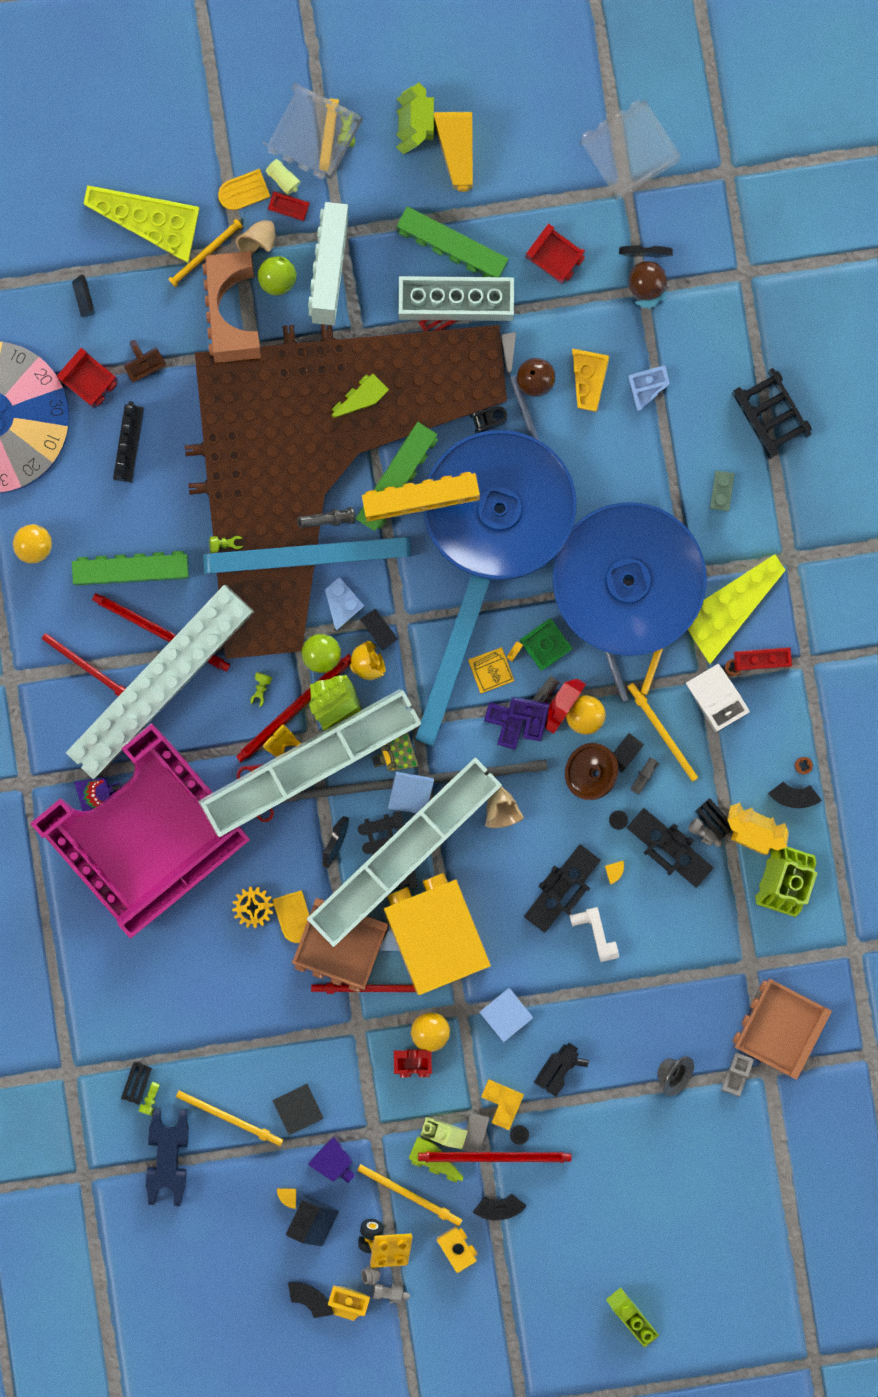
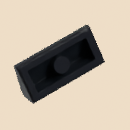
(83, 296)
(379, 629)

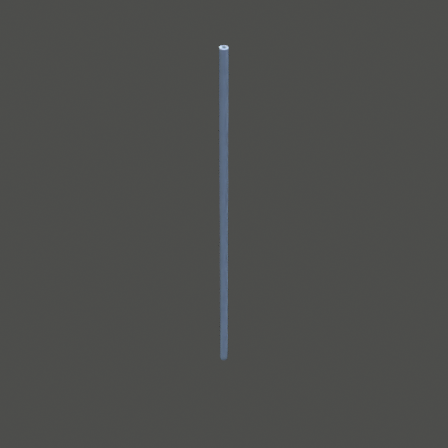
(532, 432)

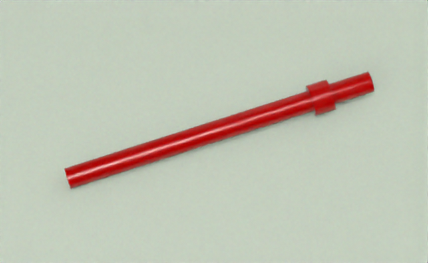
(83, 664)
(330, 988)

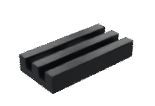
(719, 815)
(131, 1099)

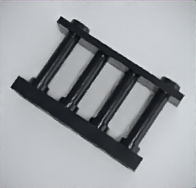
(761, 429)

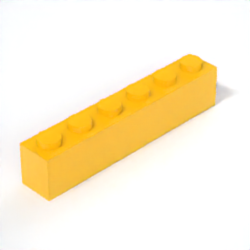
(421, 496)

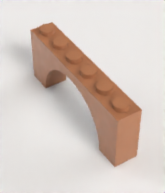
(228, 341)

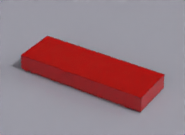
(762, 659)

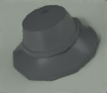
(675, 1074)

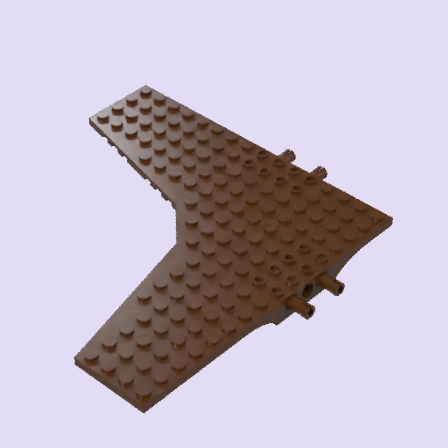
(280, 450)

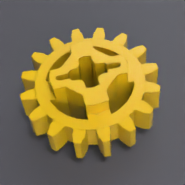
(244, 908)

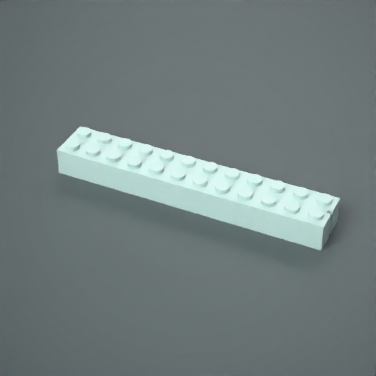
(160, 681)
(309, 762)
(404, 852)

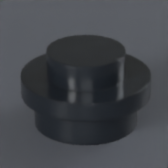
(618, 820)
(519, 1134)

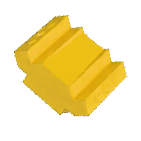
(756, 830)

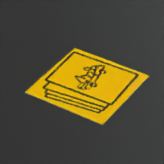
(491, 670)

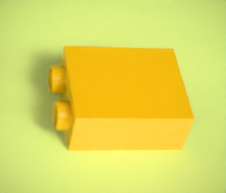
(435, 934)

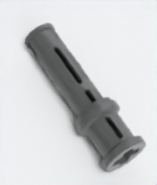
(334, 517)

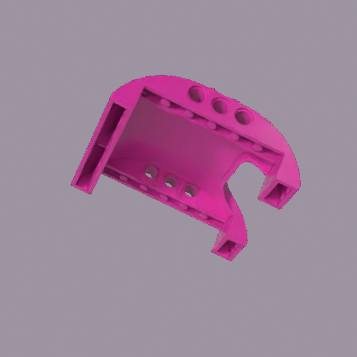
(144, 839)

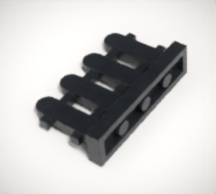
(128, 443)
(373, 846)

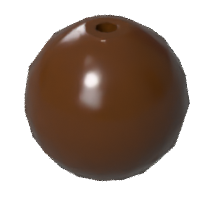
(647, 280)
(536, 377)

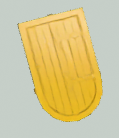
(243, 191)
(292, 915)

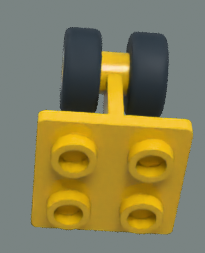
(384, 1249)

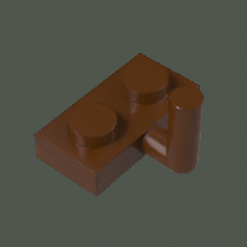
(143, 363)

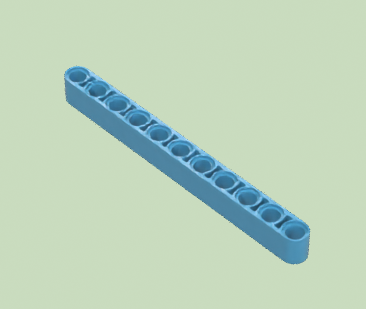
(306, 555)
(452, 660)

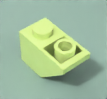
(444, 1133)

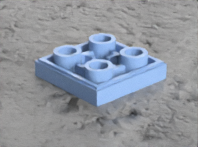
(410, 792)
(506, 1014)

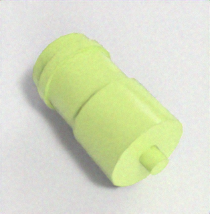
(283, 177)

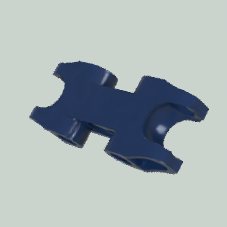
(166, 1172)

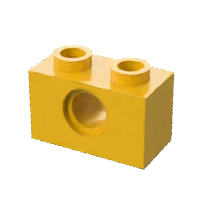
(458, 1260)

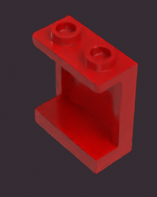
(555, 254)
(87, 378)

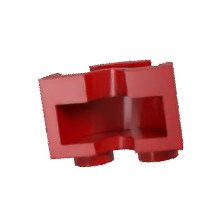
(412, 1061)

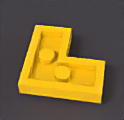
(507, 1100)

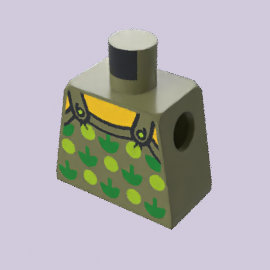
(397, 755)

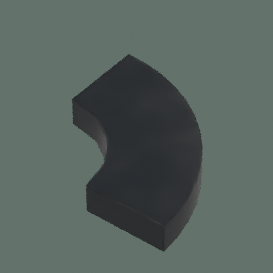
(638, 251)
(794, 797)
(336, 841)
(499, 1209)
(310, 1297)

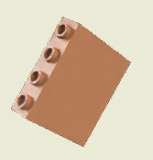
(346, 962)
(781, 1028)

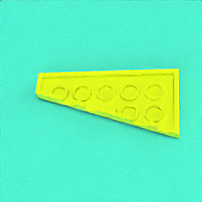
(156, 220)
(730, 607)

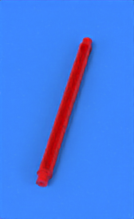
(149, 626)
(290, 712)
(494, 1157)

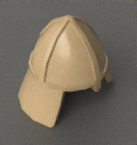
(260, 234)
(502, 810)

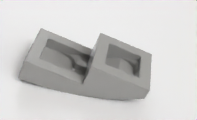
(737, 1074)

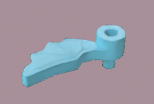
(648, 304)

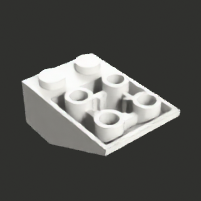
(717, 697)

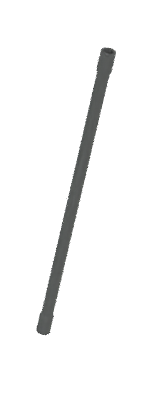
(531, 766)

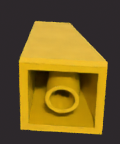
(455, 139)

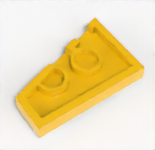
(589, 377)

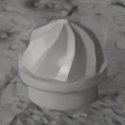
(370, 1275)

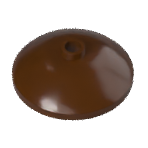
(582, 769)

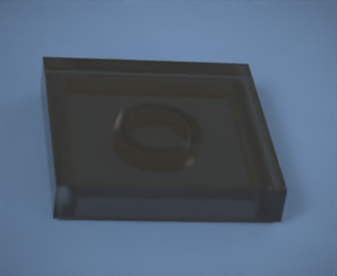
(298, 1109)

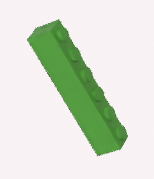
(451, 243)
(403, 465)
(130, 569)

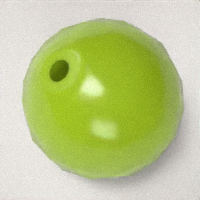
(277, 275)
(321, 653)

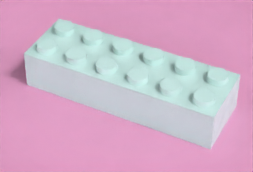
(328, 263)
(456, 298)

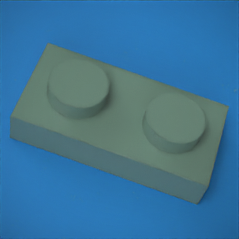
(722, 491)

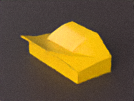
(348, 1302)

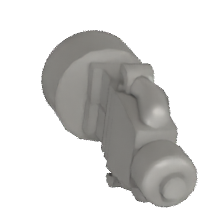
(708, 837)
(394, 1293)

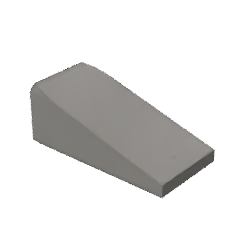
(508, 344)
(476, 1130)

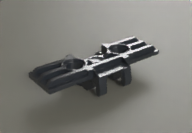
(673, 843)
(558, 884)

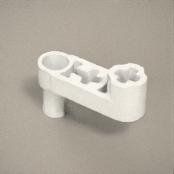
(605, 950)

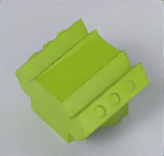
(415, 118)
(333, 700)
(787, 881)

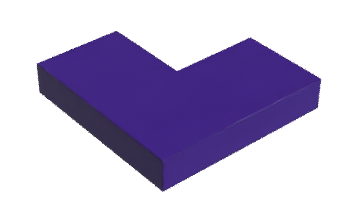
(534, 715)
(510, 726)

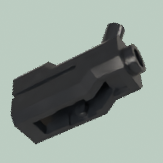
(568, 1059)

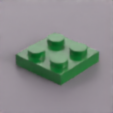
(545, 644)

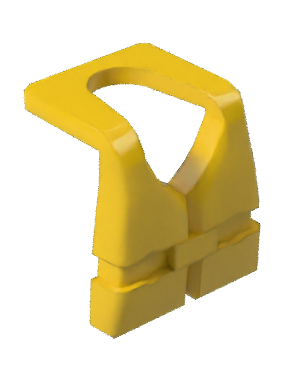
(282, 738)

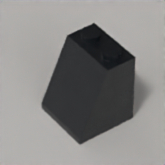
(312, 1222)

